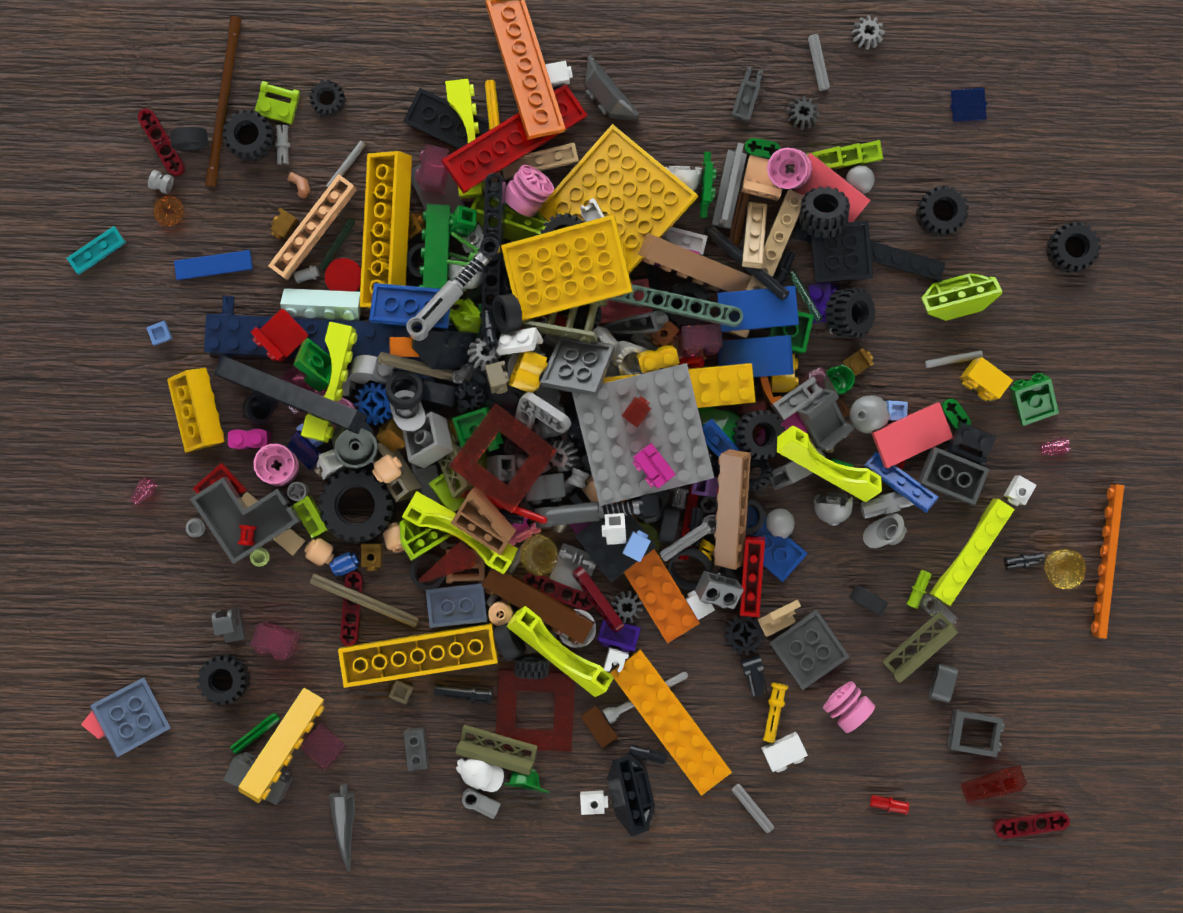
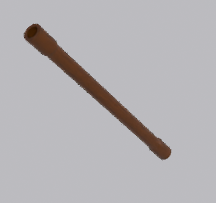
(233, 34)

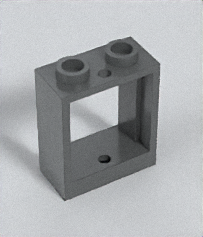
(956, 729)

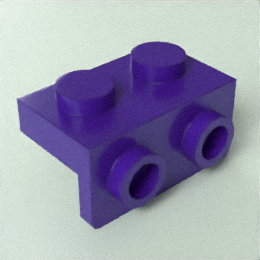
(820, 295)
(624, 639)

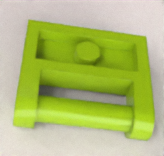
(277, 109)

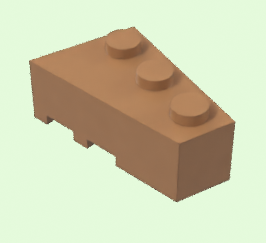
(483, 522)

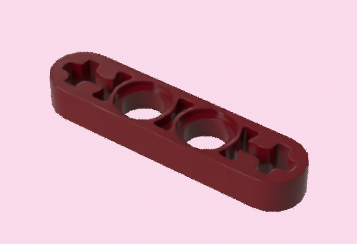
(159, 143)
(559, 588)
(598, 599)
(353, 608)
(1031, 824)

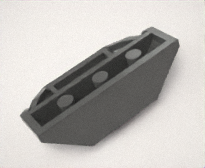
(607, 94)

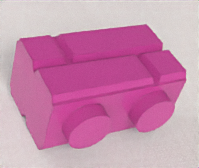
(653, 465)

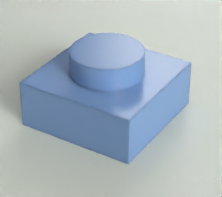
(159, 333)

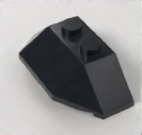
(444, 348)
(631, 794)

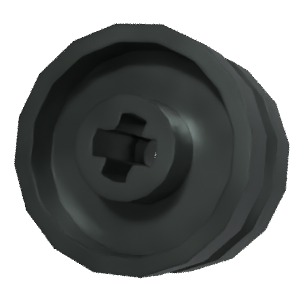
(354, 449)

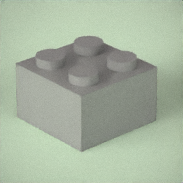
(428, 442)

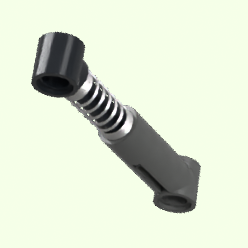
(594, 512)

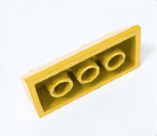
(195, 409)

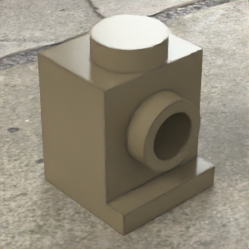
(497, 377)

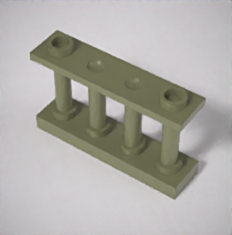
(585, 336)

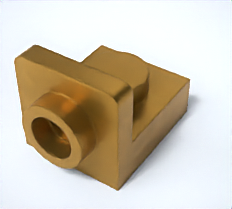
(415, 225)
(859, 361)

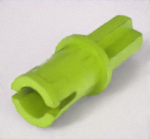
(919, 589)

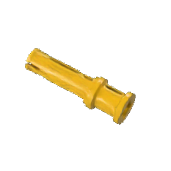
(770, 735)

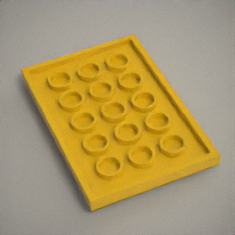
(567, 267)

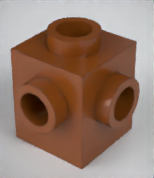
(670, 331)

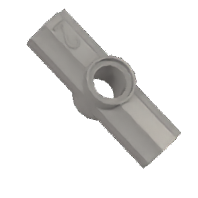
(885, 504)

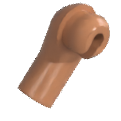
(302, 184)

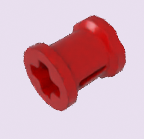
(249, 541)

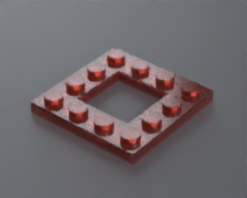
(466, 459)
(559, 683)

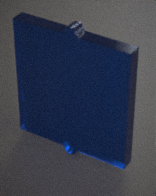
(968, 105)
(304, 450)

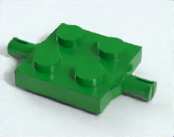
(707, 190)

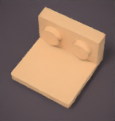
(757, 181)

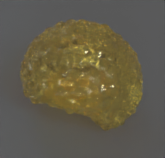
(539, 555)
(1065, 569)

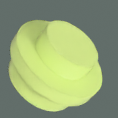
(260, 557)

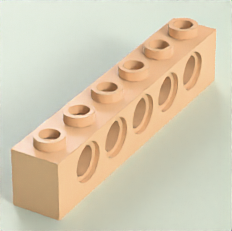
(313, 227)

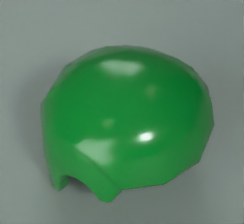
(841, 378)

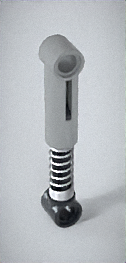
(452, 290)

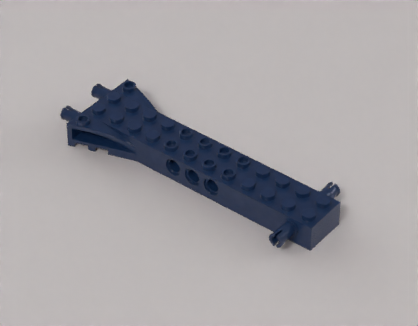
(230, 335)

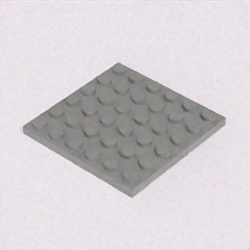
(670, 426)

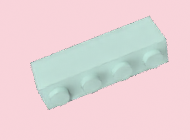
(322, 304)

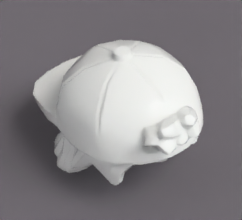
(626, 358)
(480, 774)

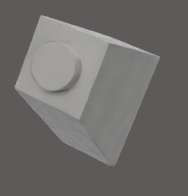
(790, 473)

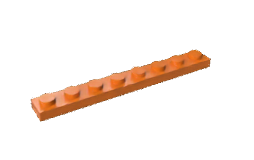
(1106, 568)

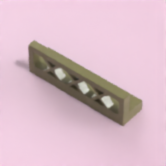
(452, 479)
(927, 649)
(496, 754)

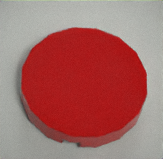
(343, 275)

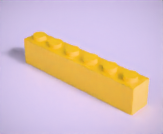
(281, 745)

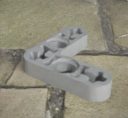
(554, 419)

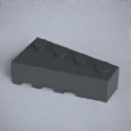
(552, 397)

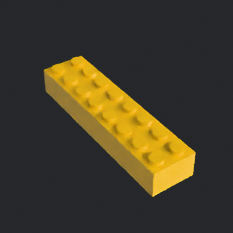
(385, 222)
(717, 384)
(418, 655)

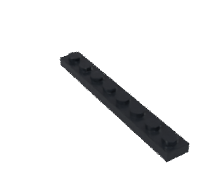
(893, 258)

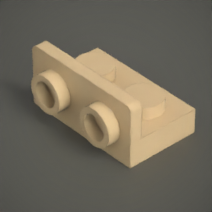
(779, 618)

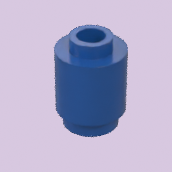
(344, 563)

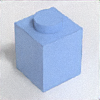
(636, 545)

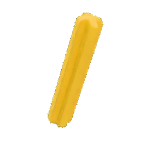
(492, 104)

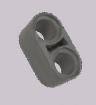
(943, 683)

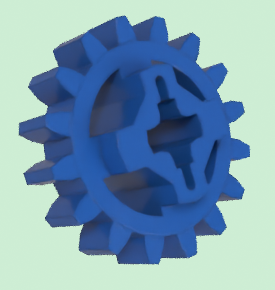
(377, 394)

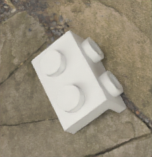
(519, 341)

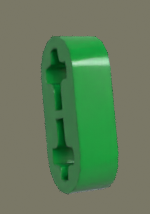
(760, 143)
(958, 410)

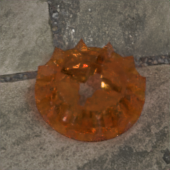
(167, 202)

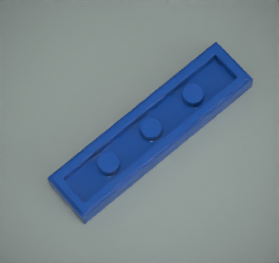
(213, 265)
(902, 483)

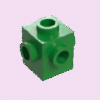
(462, 221)

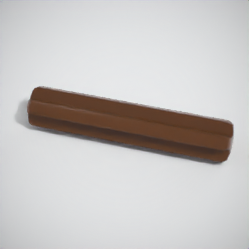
(738, 218)

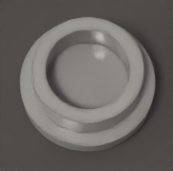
(195, 527)

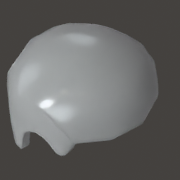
(861, 178)
(780, 523)

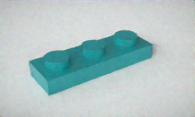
(96, 250)

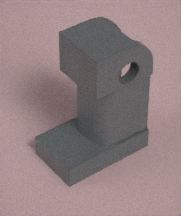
(230, 626)

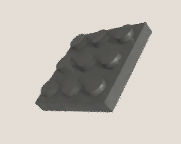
(578, 366)
(809, 649)

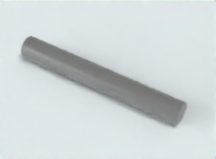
(349, 161)
(953, 359)

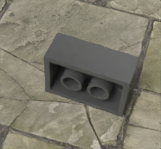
(953, 476)
(241, 765)

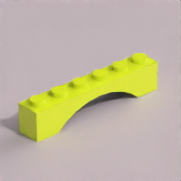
(459, 98)
(339, 342)
(856, 481)
(428, 513)
(961, 569)
(533, 632)

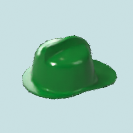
(526, 781)

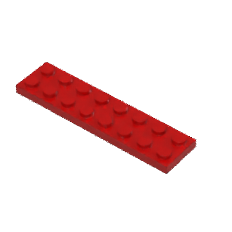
(505, 144)

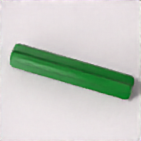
(256, 732)

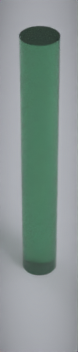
(337, 243)
(805, 295)

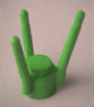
(471, 255)

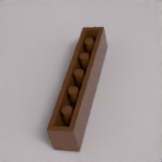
(551, 611)

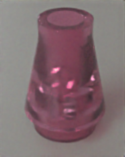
(1056, 447)
(143, 490)

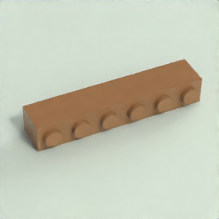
(692, 264)
(732, 508)

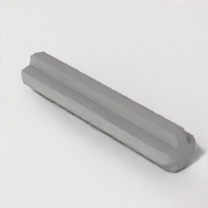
(818, 61)
(685, 541)
(753, 809)

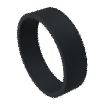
(691, 552)

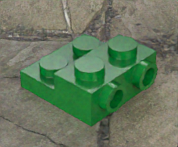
(315, 364)
(1034, 399)
(467, 423)

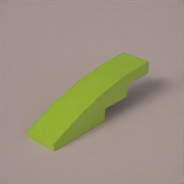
(850, 155)

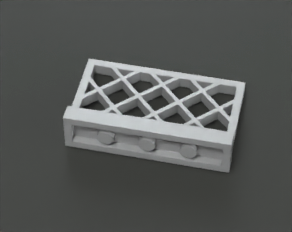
(729, 187)

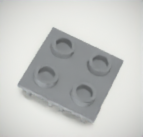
(569, 560)

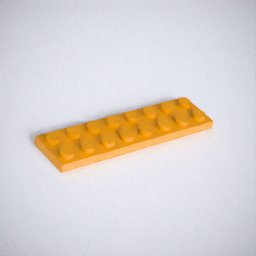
(671, 722)

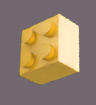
(985, 379)

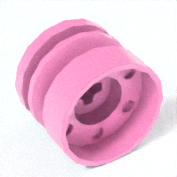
(778, 168)
(528, 191)
(267, 459)
(846, 703)

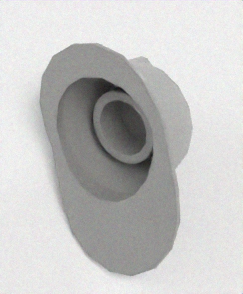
(408, 419)
(885, 531)

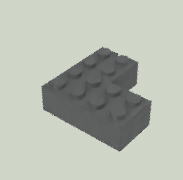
(225, 511)

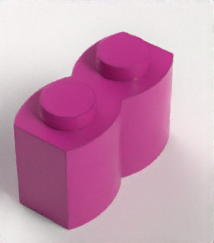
(245, 439)

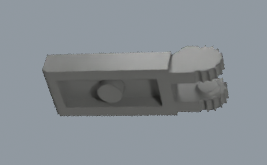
(746, 96)

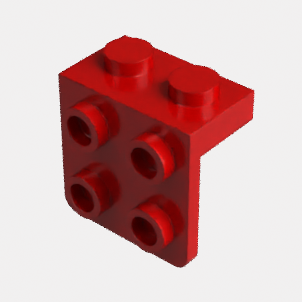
(280, 336)

